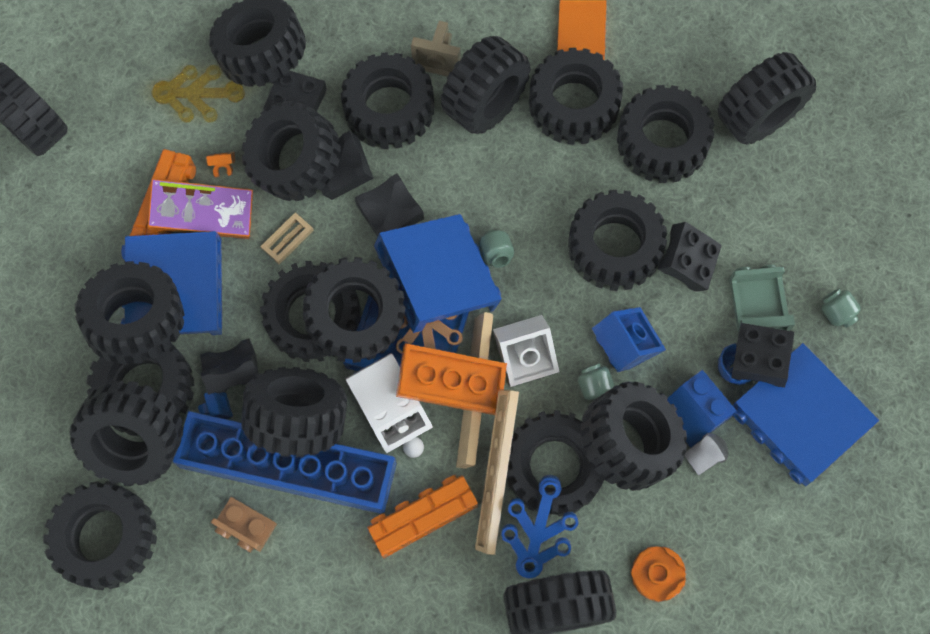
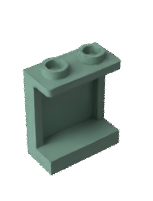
(760, 297)

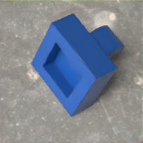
(216, 406)

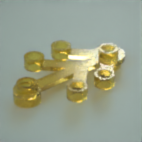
(195, 92)

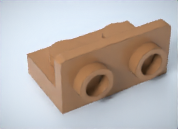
(244, 524)

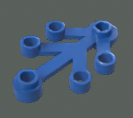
(538, 532)

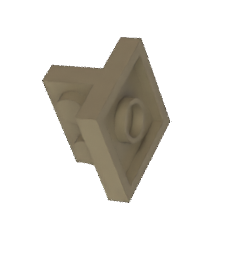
(436, 55)

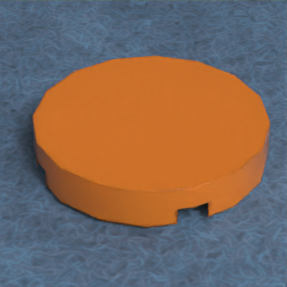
(652, 579)

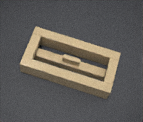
(293, 245)

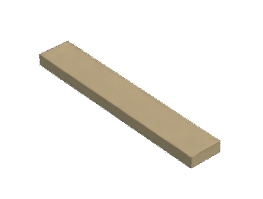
(471, 420)
(496, 471)

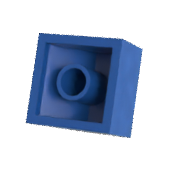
(628, 338)
(700, 407)

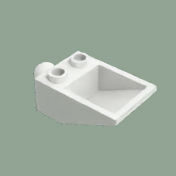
(376, 393)

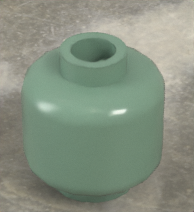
(496, 248)
(841, 308)
(595, 381)

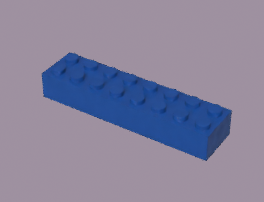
(335, 476)

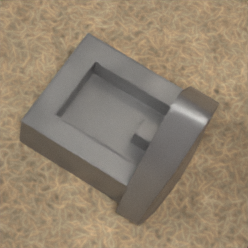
(707, 453)

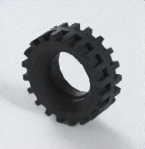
(283, 295)
(532, 435)

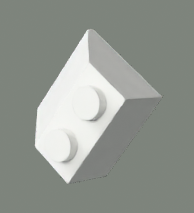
(526, 350)

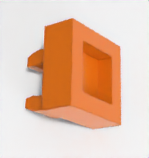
(221, 160)

